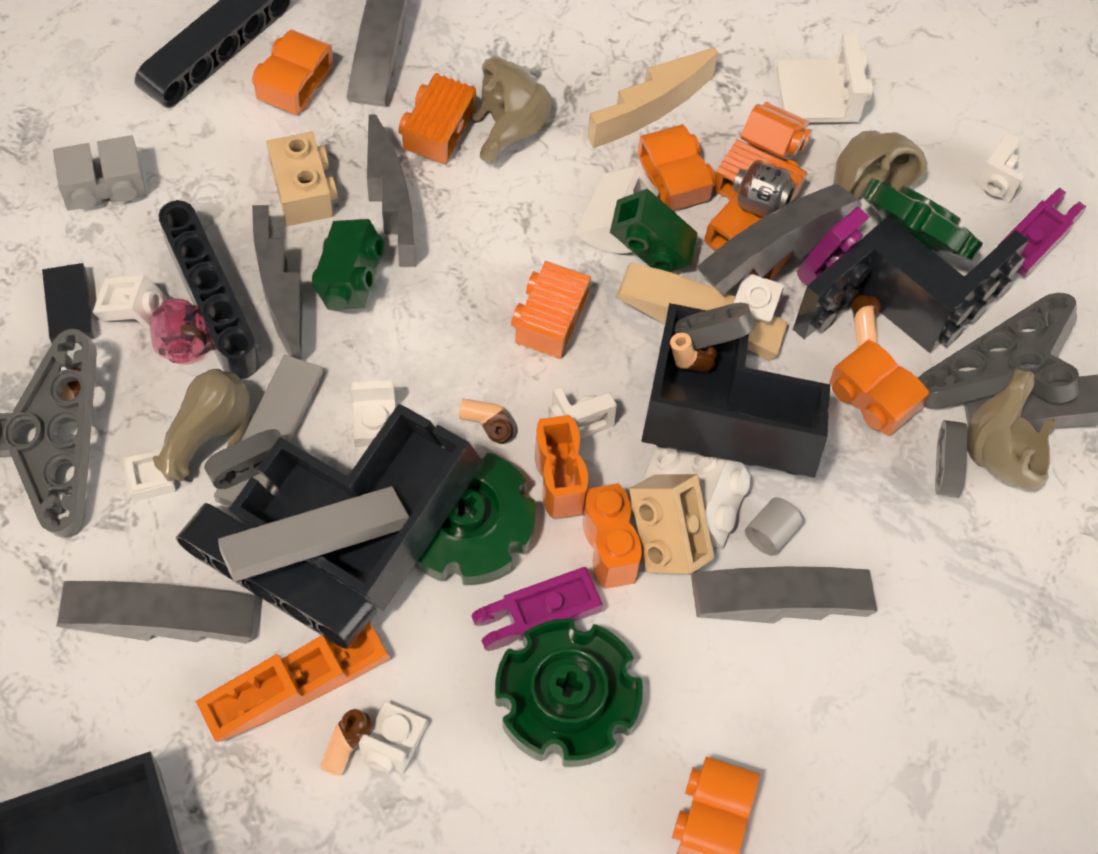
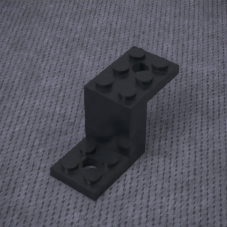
(912, 284)

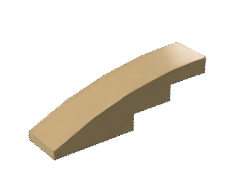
(663, 90)
(654, 289)

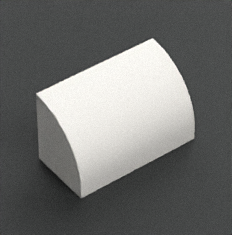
(598, 216)

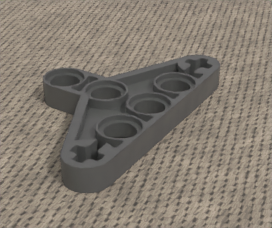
(995, 368)
(47, 410)

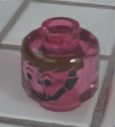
(177, 331)

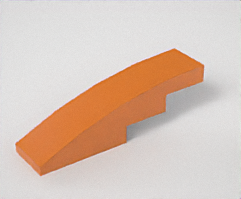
(288, 683)

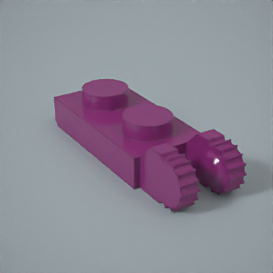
(1045, 229)
(833, 245)
(560, 597)

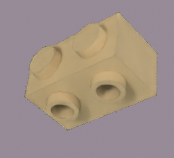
(301, 178)
(671, 523)

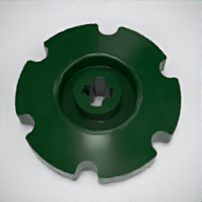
(923, 219)
(482, 544)
(576, 726)

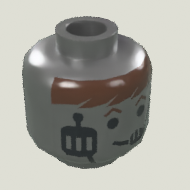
(763, 188)

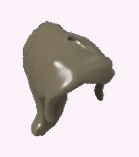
(515, 103)
(881, 157)
(212, 406)
(1007, 441)

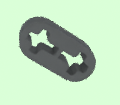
(717, 325)
(951, 458)
(240, 460)

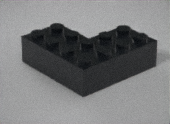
(736, 409)
(402, 455)
(98, 812)

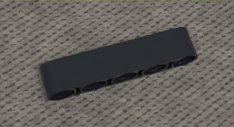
(205, 47)
(213, 303)
(294, 589)

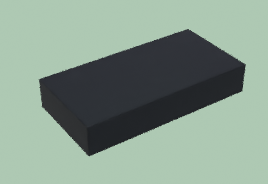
(67, 300)

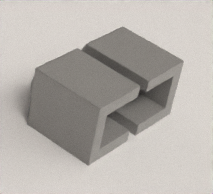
(79, 175)

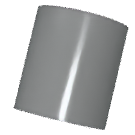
(773, 526)

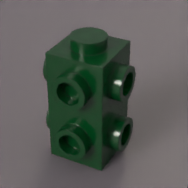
(653, 231)
(348, 264)

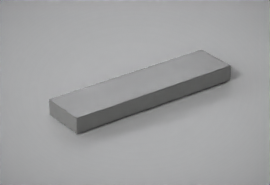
(279, 409)
(312, 533)

